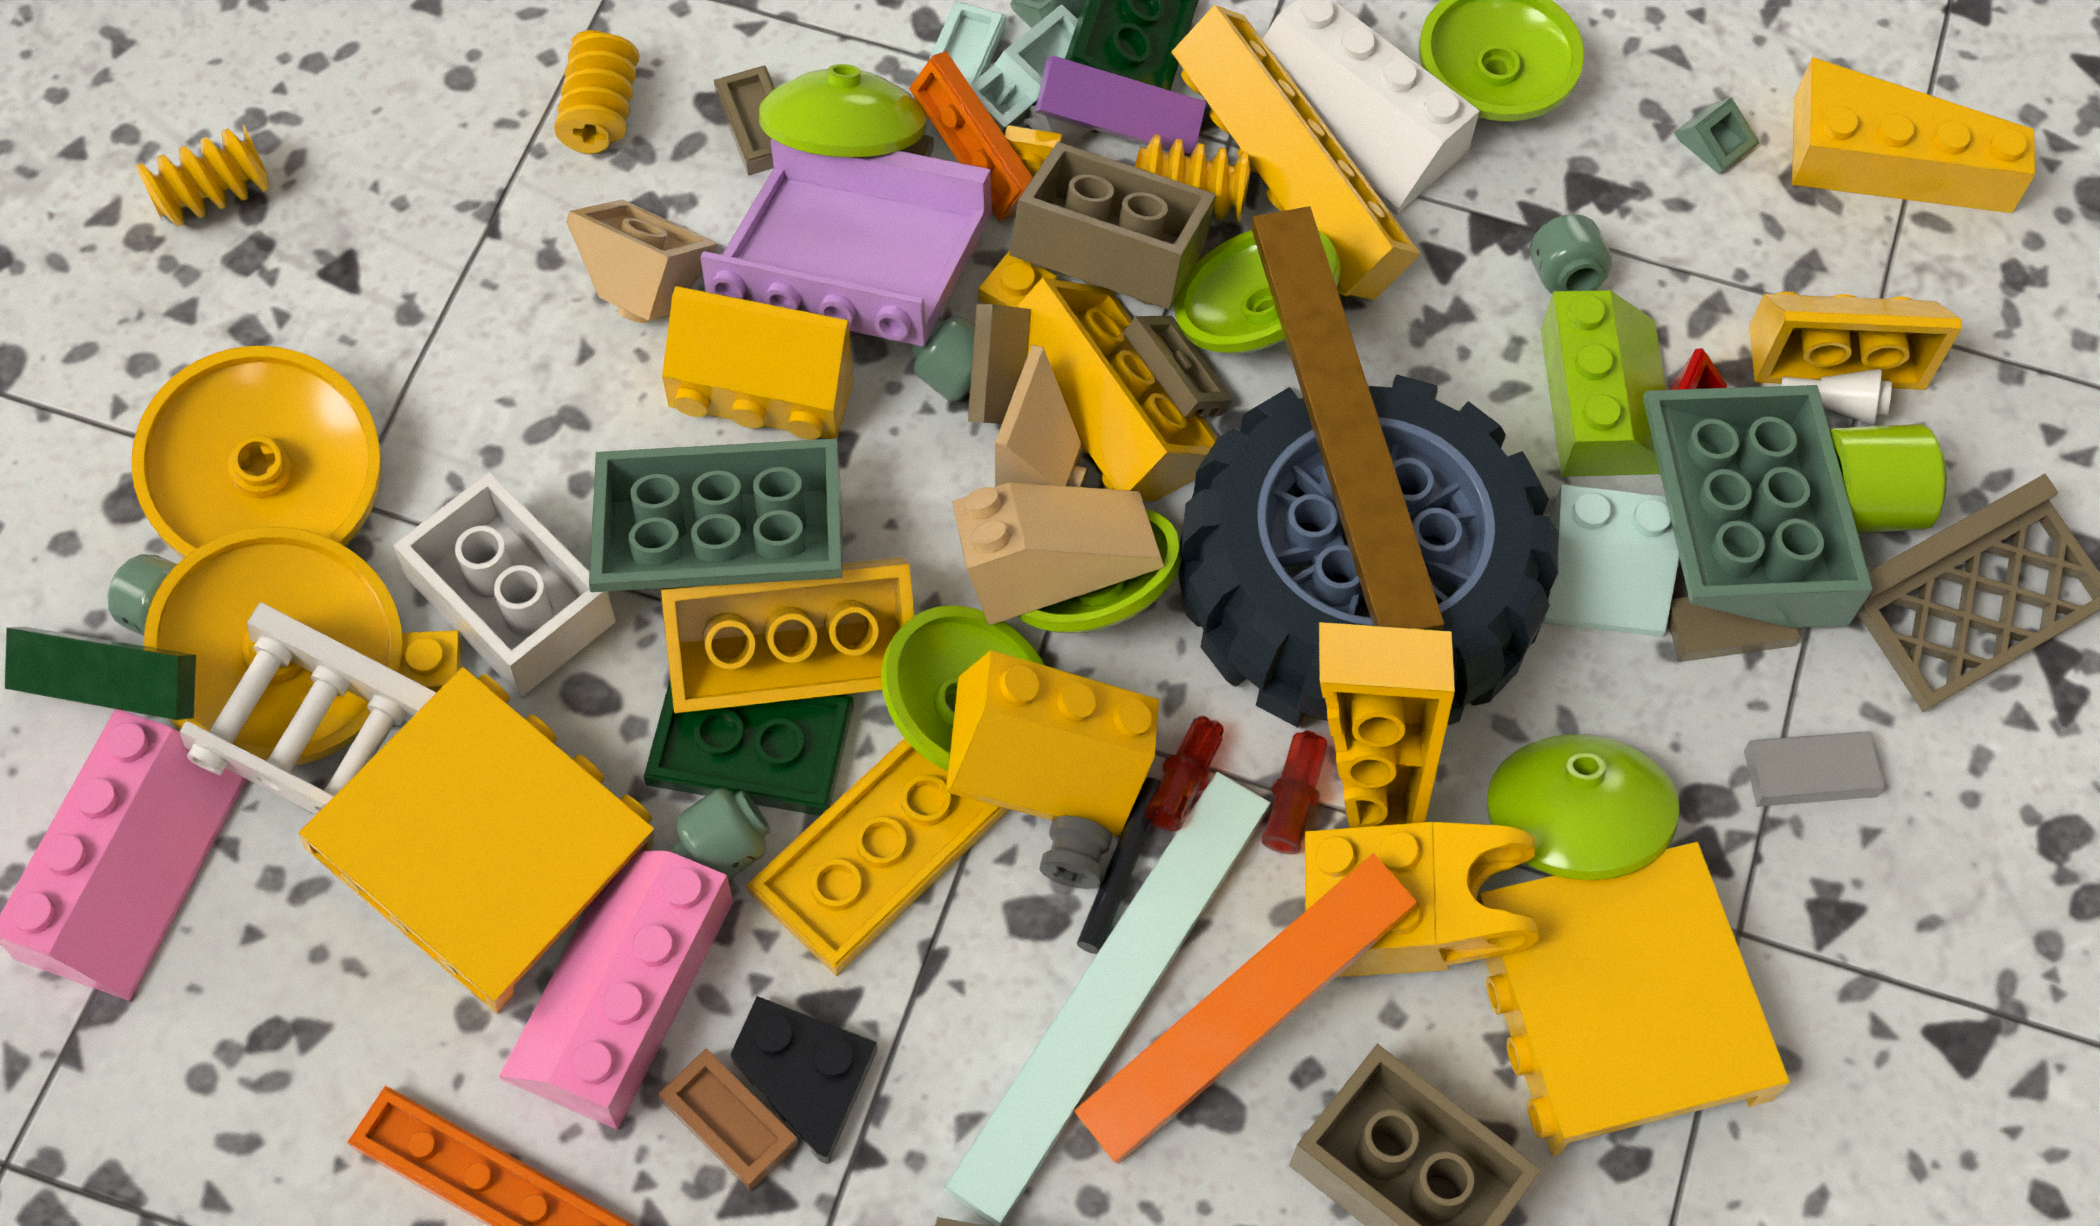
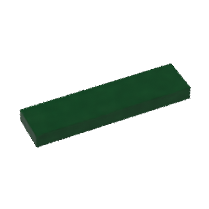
(101, 672)

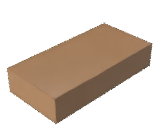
(728, 1119)

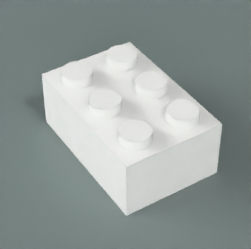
(504, 583)

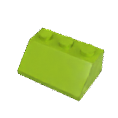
(1597, 368)

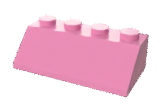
(118, 858)
(620, 985)

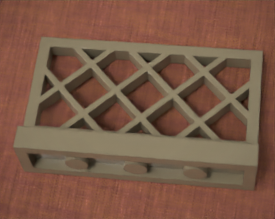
(1964, 543)

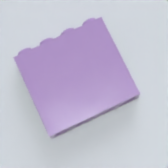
(857, 239)

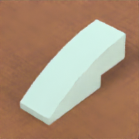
(1017, 75)

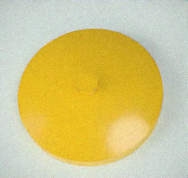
(255, 445)
(300, 573)

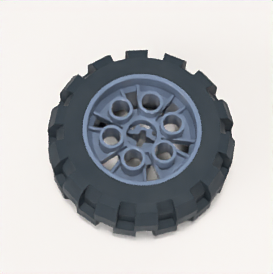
(1456, 489)

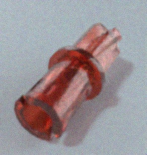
(1185, 774)
(1295, 793)

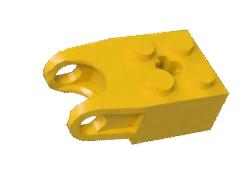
(1443, 872)

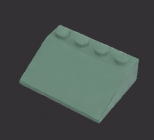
(1759, 503)
(716, 515)

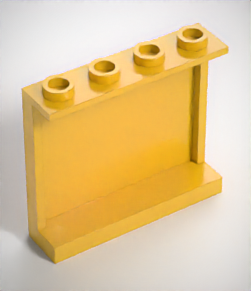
(477, 835)
(1630, 1001)

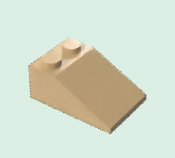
(1051, 543)

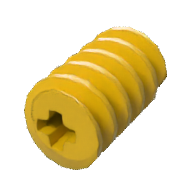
(596, 91)
(204, 176)
(1214, 176)

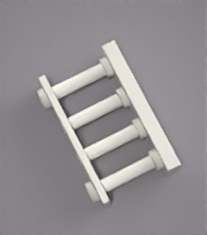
(334, 672)

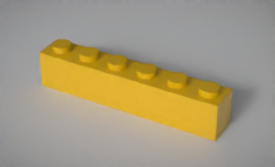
(1293, 149)

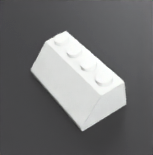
(1373, 98)

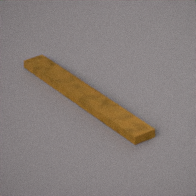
(1345, 422)

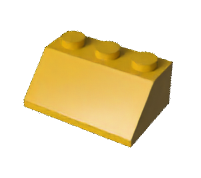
(1848, 335)
(757, 364)
(1050, 741)

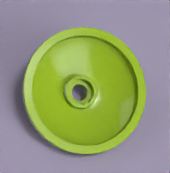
(1523, 41)
(842, 114)
(1229, 301)
(1118, 601)
(924, 669)
(1587, 804)

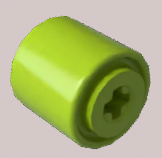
(1891, 476)

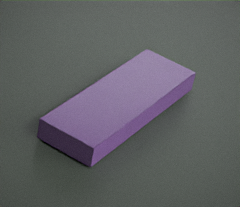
(1118, 105)

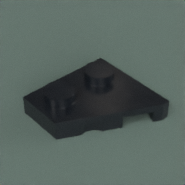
(804, 1070)

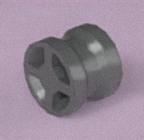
(1075, 852)

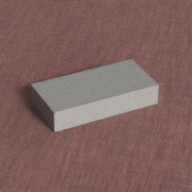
(1813, 768)

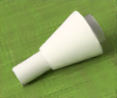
(1851, 394)

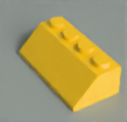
(1111, 392)
(784, 636)

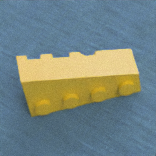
(1904, 144)
(1387, 716)

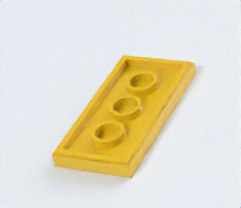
(870, 856)

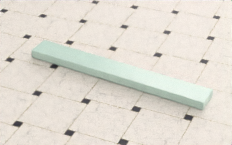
(1106, 1001)

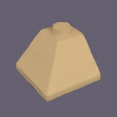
(636, 256)
(1037, 432)

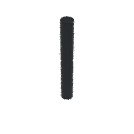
(1118, 871)

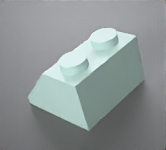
(1613, 561)

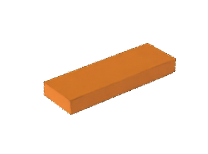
(970, 131)

